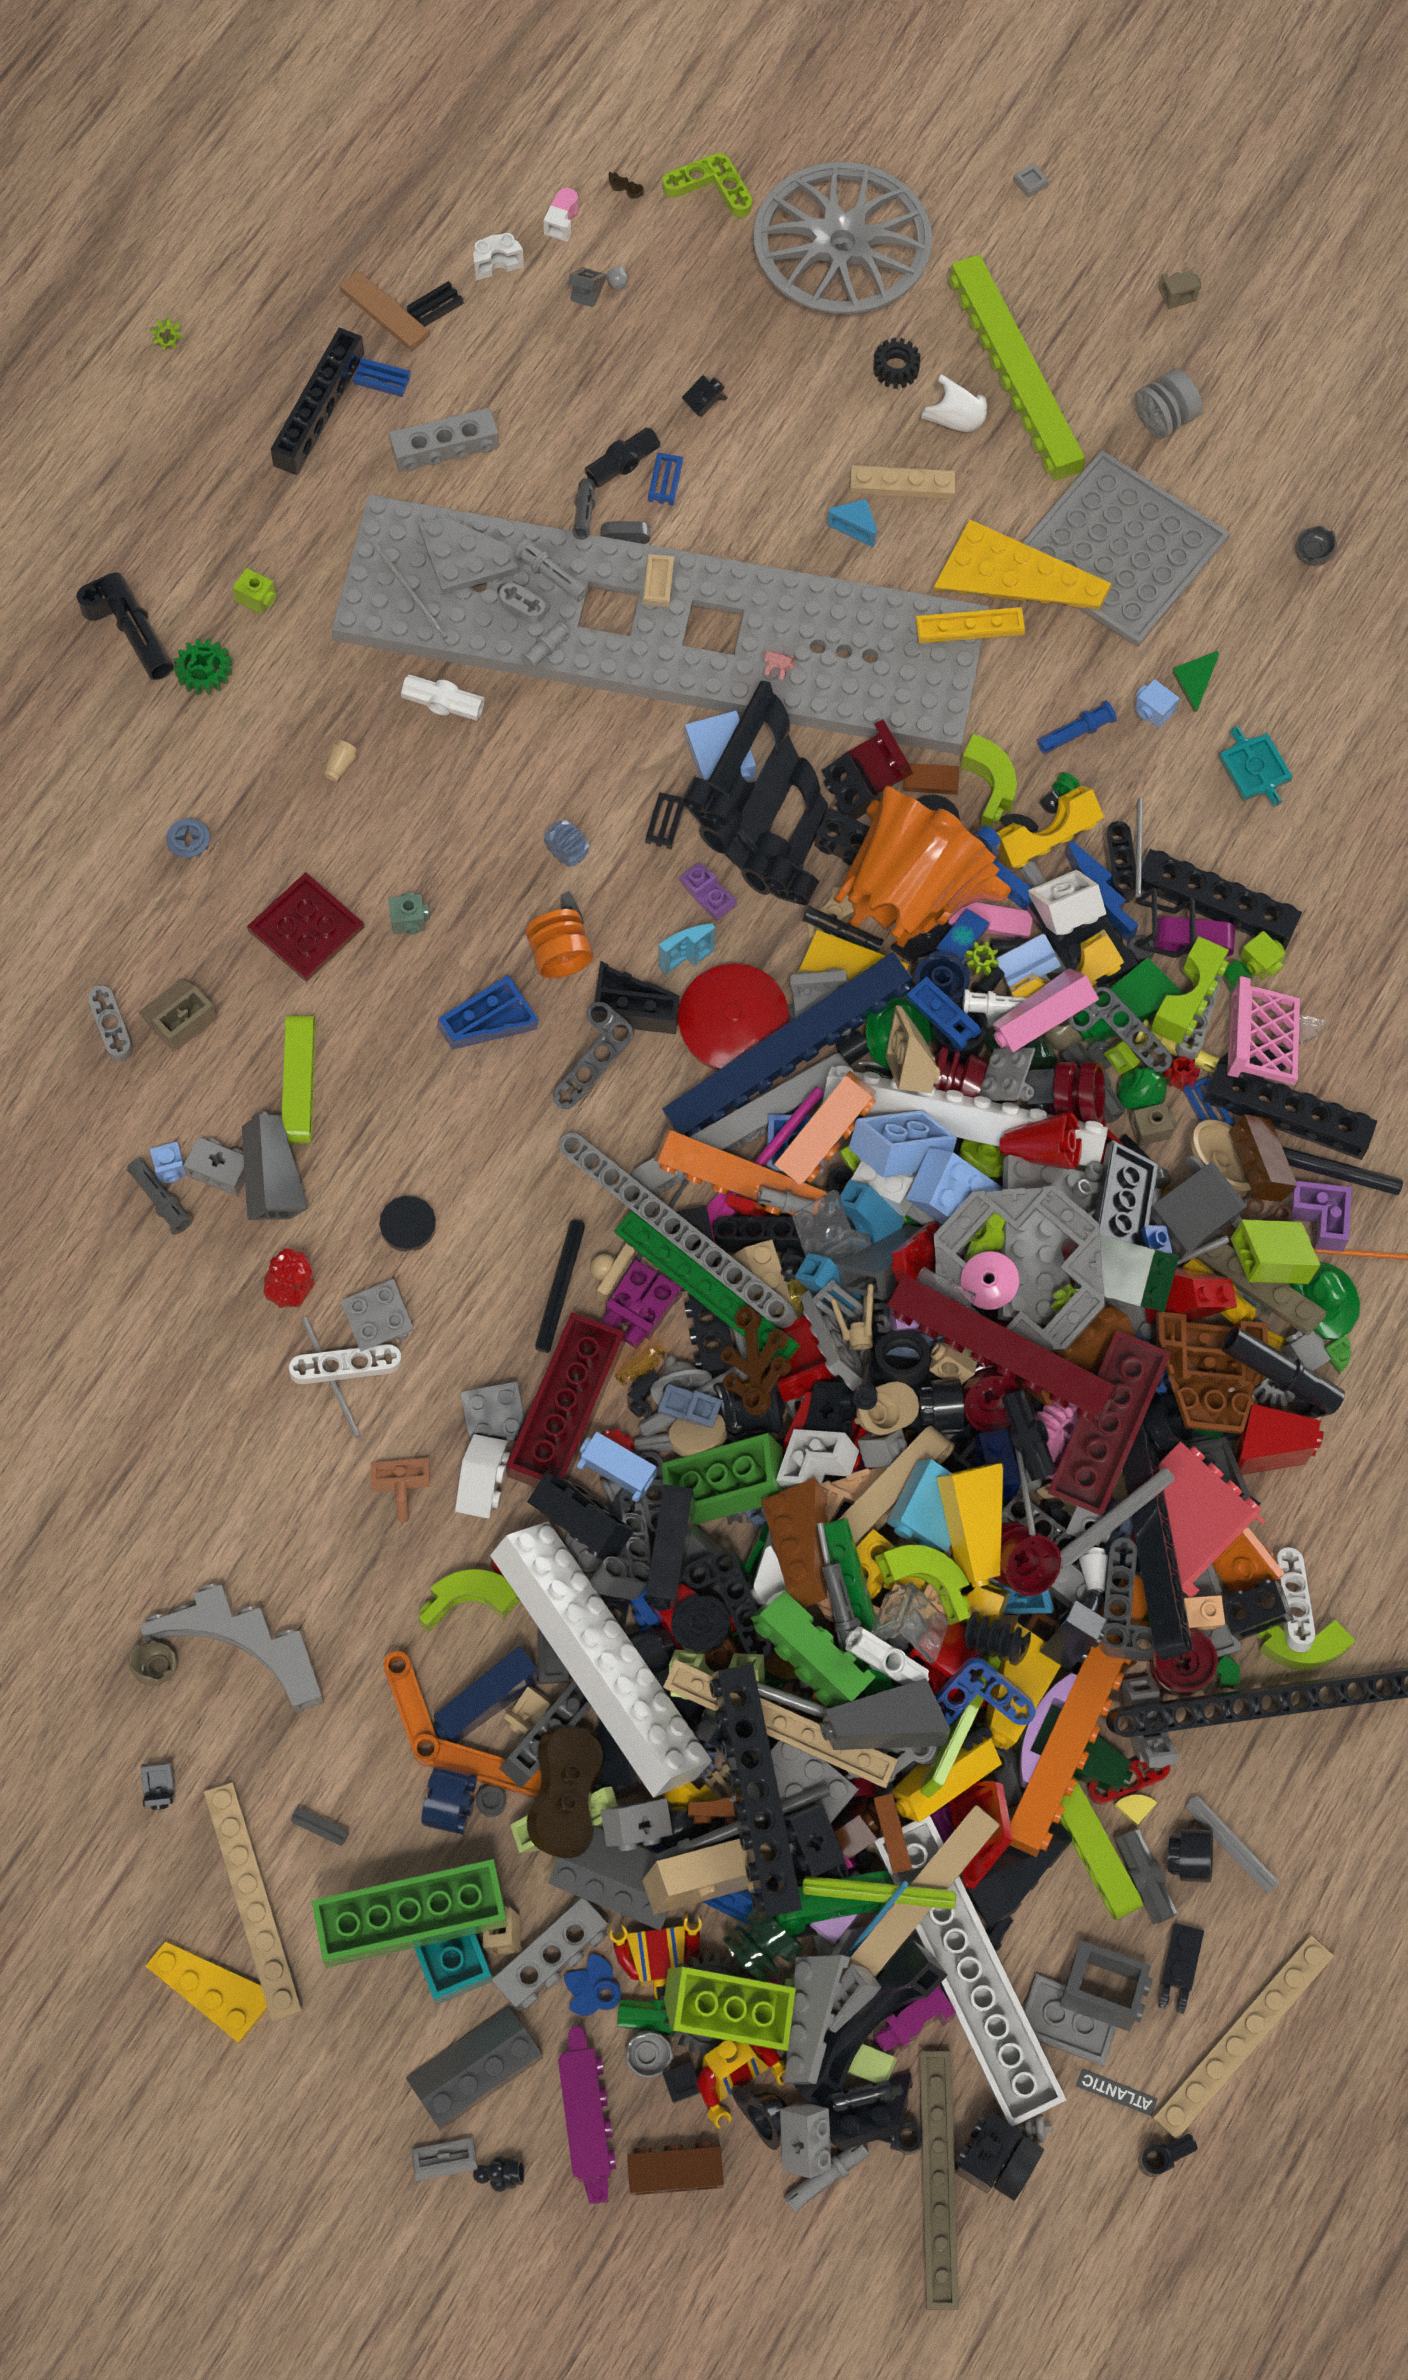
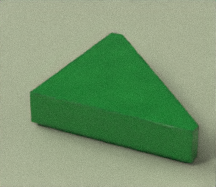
(1195, 676)

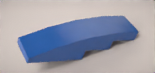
(1113, 901)

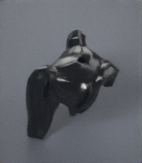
(740, 1421)

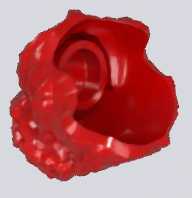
(288, 1279)

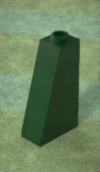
(1104, 1764)

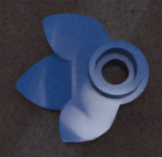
(589, 1984)

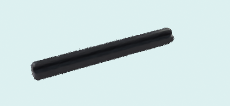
(1343, 1171)
(560, 1286)

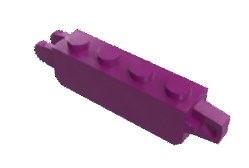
(584, 2116)

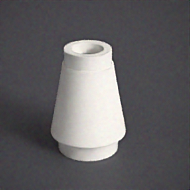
(1094, 1569)

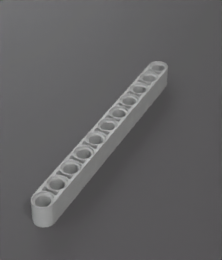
(685, 1237)

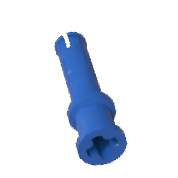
(1086, 723)

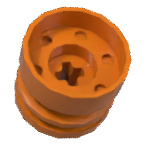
(559, 943)

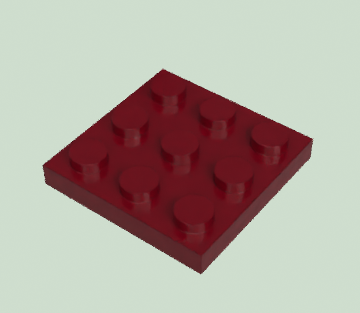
(305, 926)

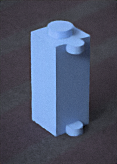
(617, 1465)

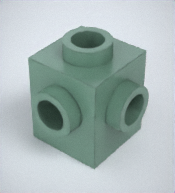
(408, 914)

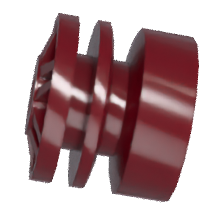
(959, 1077)
(987, 1410)
(1027, 1561)
(1200, 1668)

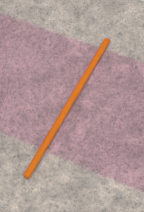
(1364, 1254)

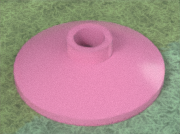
(998, 1292)

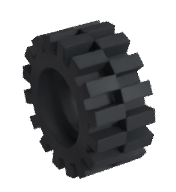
(896, 375)

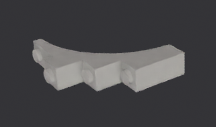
(248, 1631)

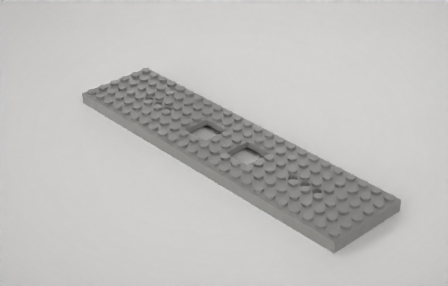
(911, 685)

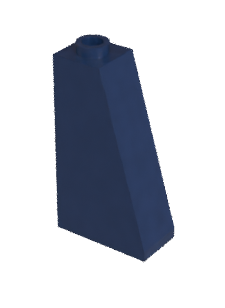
(486, 1696)

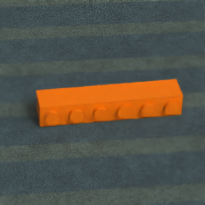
(725, 1170)

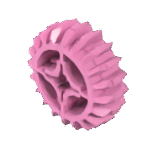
(1060, 1427)

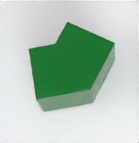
(1233, 973)
(1227, 1673)

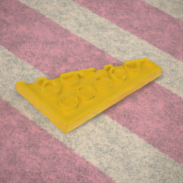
(1008, 569)

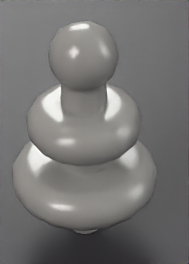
(1039, 2129)

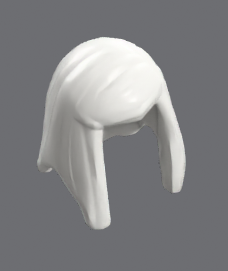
(958, 408)

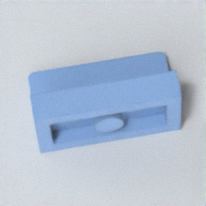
(1030, 957)

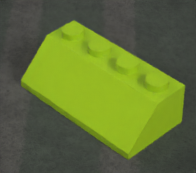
(729, 2007)

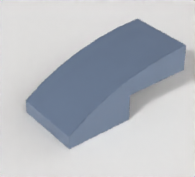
(690, 1406)

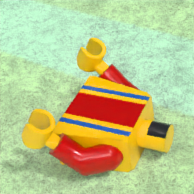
(651, 1953)
(733, 2065)

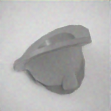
(680, 1375)

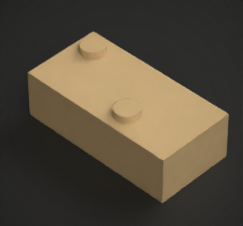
(699, 1876)

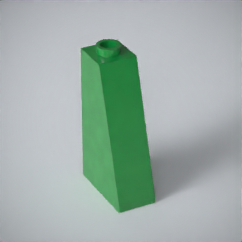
(1141, 991)

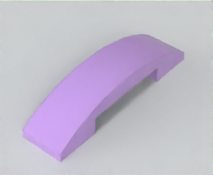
(1056, 1696)

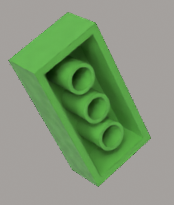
(728, 1476)

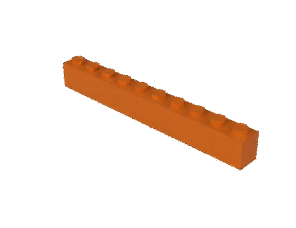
(1070, 1737)

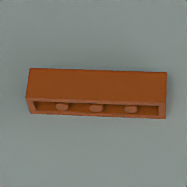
(892, 1834)

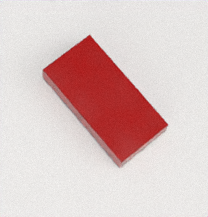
(745, 1206)

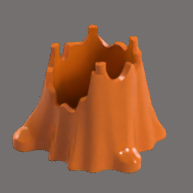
(917, 868)

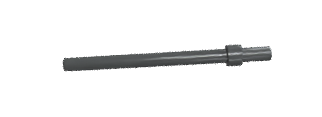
(686, 1845)

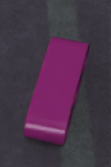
(1175, 933)

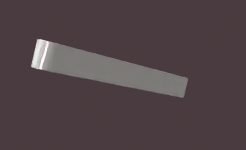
(745, 1123)

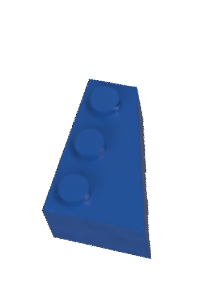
(488, 1016)

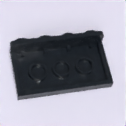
(1069, 948)

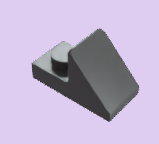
(586, 286)

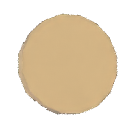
(693, 1438)

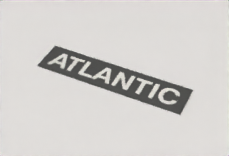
(1116, 2092)

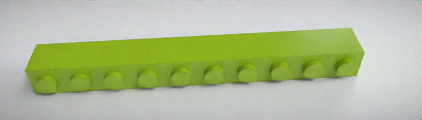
(1016, 368)

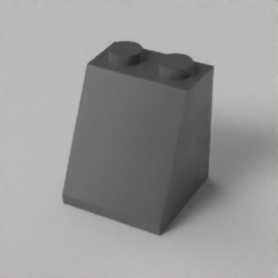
(1197, 1210)

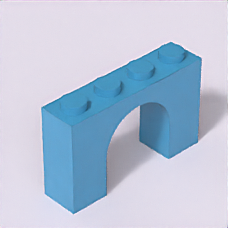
(870, 1216)

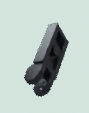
(1180, 1964)

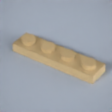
(902, 482)

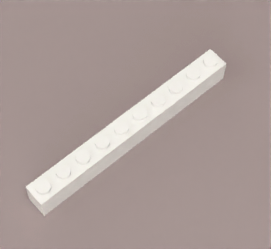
(962, 1115)

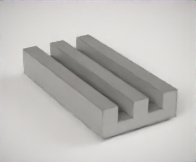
(852, 1315)
(444, 2163)

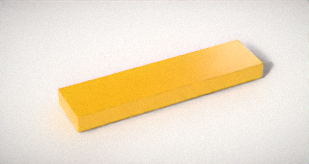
(970, 625)

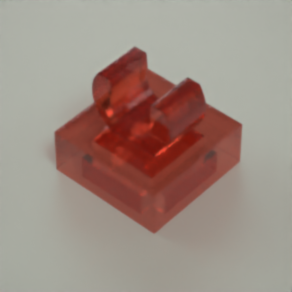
(778, 660)

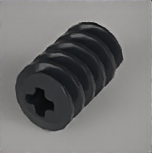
(996, 1640)

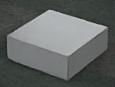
(1031, 180)

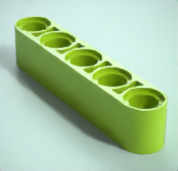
(298, 1078)
(1099, 1855)

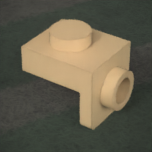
(528, 1711)

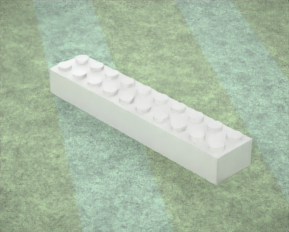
(601, 1658)
(980, 1991)

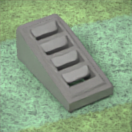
(864, 1988)

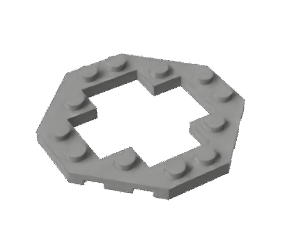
(1015, 1208)

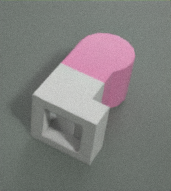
(563, 208)

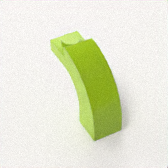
(996, 768)
(931, 1567)
(468, 1586)
(1326, 1648)

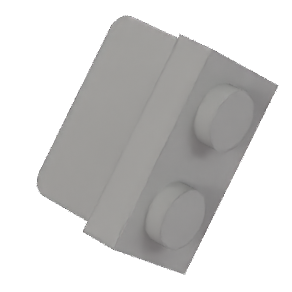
(813, 987)

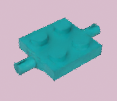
(1255, 766)

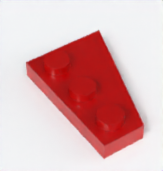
(916, 1253)

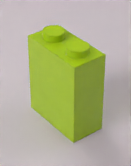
(1275, 1251)

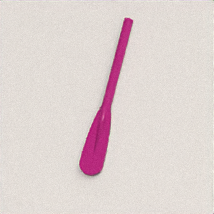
(717, 1207)

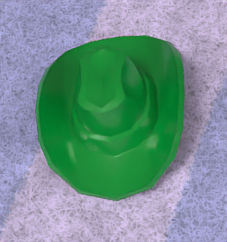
(879, 1028)
(1337, 1296)

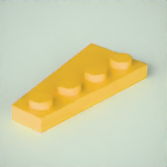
(217, 1993)

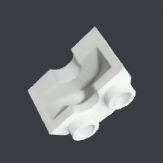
(495, 253)

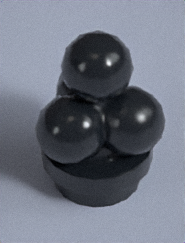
(501, 2172)

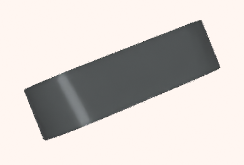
(626, 530)

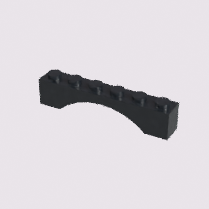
(907, 1979)

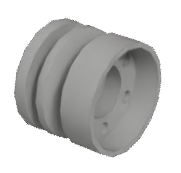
(1168, 403)

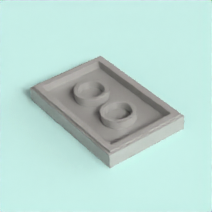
(1065, 2028)

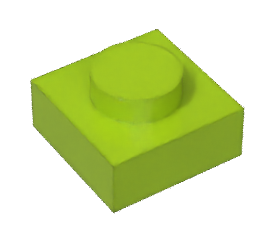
(1121, 1057)

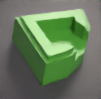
(1339, 1353)

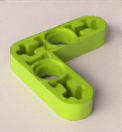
(711, 175)

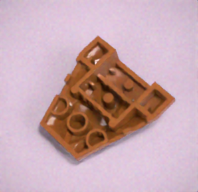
(1206, 1382)

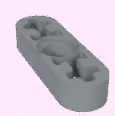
(108, 1034)

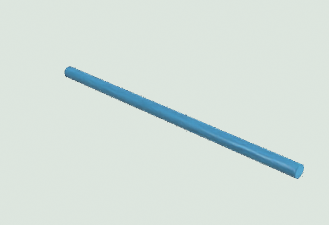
(876, 1920)

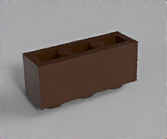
(1262, 1158)
(675, 2169)

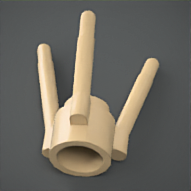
(861, 1332)

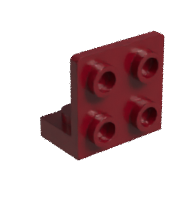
(882, 758)

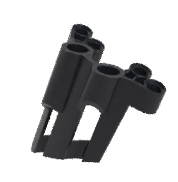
(740, 814)

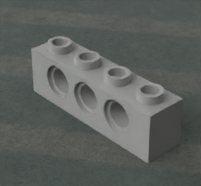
(450, 429)
(579, 1916)

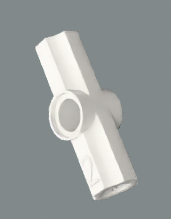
(442, 697)
(875, 1652)

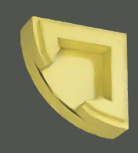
(1135, 1807)

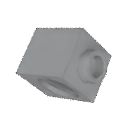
(881, 1449)

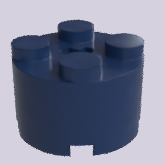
(944, 968)
(449, 1800)

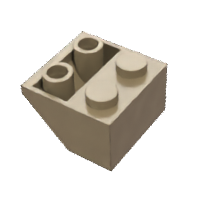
(179, 1014)

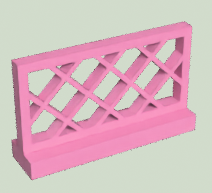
(1243, 1028)

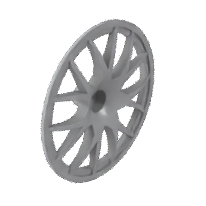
(842, 232)

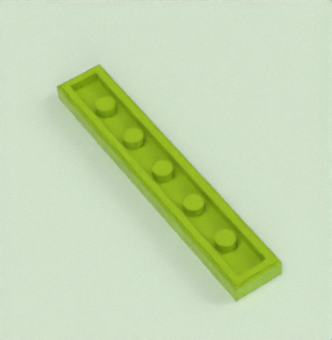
(958, 1733)

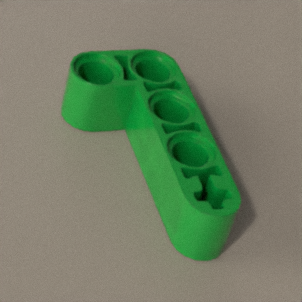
(826, 1908)

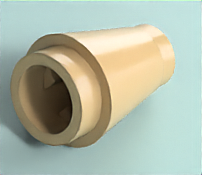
(340, 758)

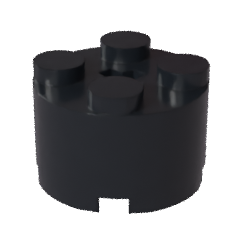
(974, 1045)

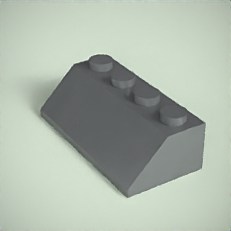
(610, 1878)
(474, 2068)

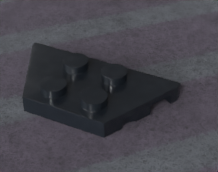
(873, 2120)

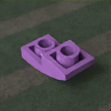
(707, 892)

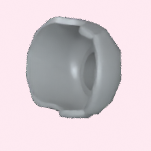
(648, 2054)

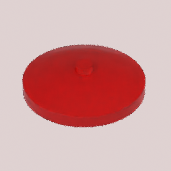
(730, 1013)

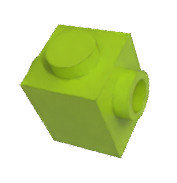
(254, 591)
(1263, 956)

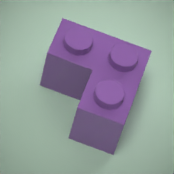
(1327, 1207)

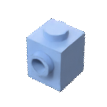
(1156, 703)

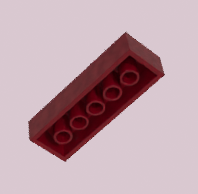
(566, 1401)
(1101, 1448)

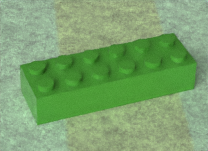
(409, 1913)

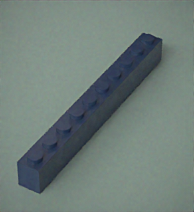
(789, 1046)

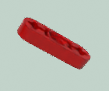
(1152, 1778)

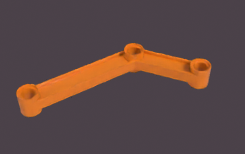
(445, 1754)

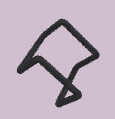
(1141, 901)

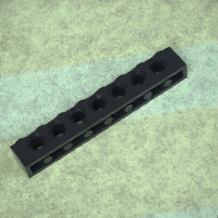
(756, 1744)

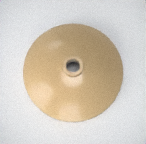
(1213, 1142)

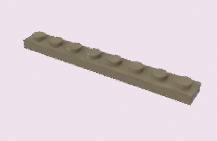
(938, 2181)

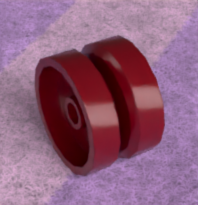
(1080, 1090)

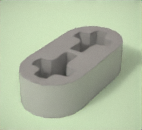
(522, 602)

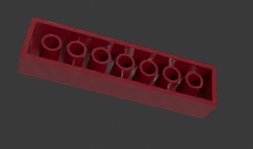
(1003, 1348)

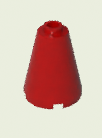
(1045, 1142)

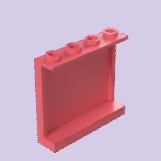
(1202, 1513)

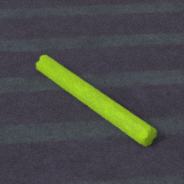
(878, 1892)

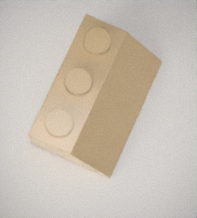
(910, 1055)
(764, 1263)

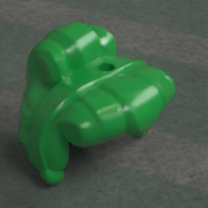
(1142, 1088)

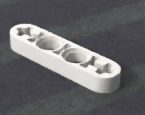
(345, 1369)
(1296, 1599)

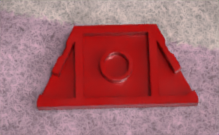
(992, 1800)

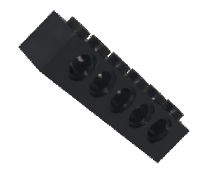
(317, 401)
(1249, 922)
(1298, 1123)
(702, 1333)

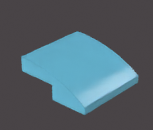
(688, 944)

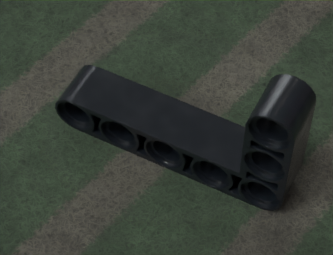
(770, 1226)

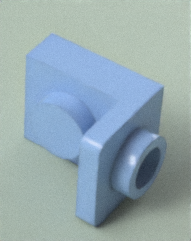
(168, 1163)

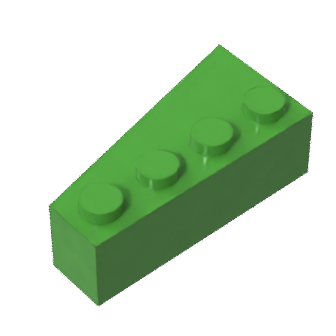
(810, 1650)

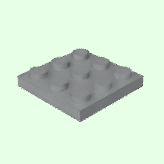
(801, 1772)

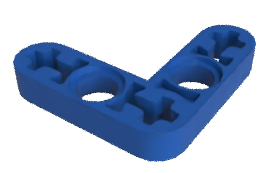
(1019, 889)
(973, 1686)

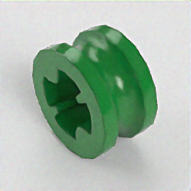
(1065, 783)

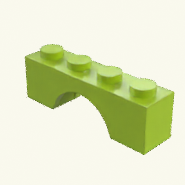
(1178, 1013)

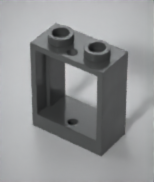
(1099, 2008)

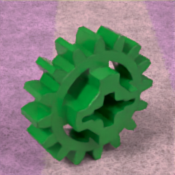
(203, 666)

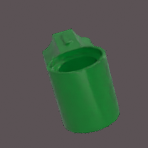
(643, 2016)

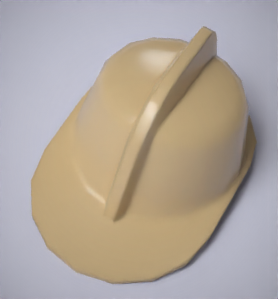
(895, 1409)

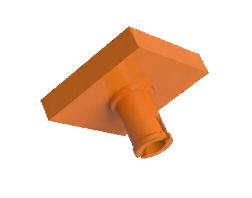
(1246, 1563)

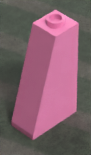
(1044, 1010)

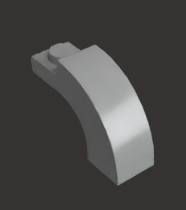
(1152, 1748)

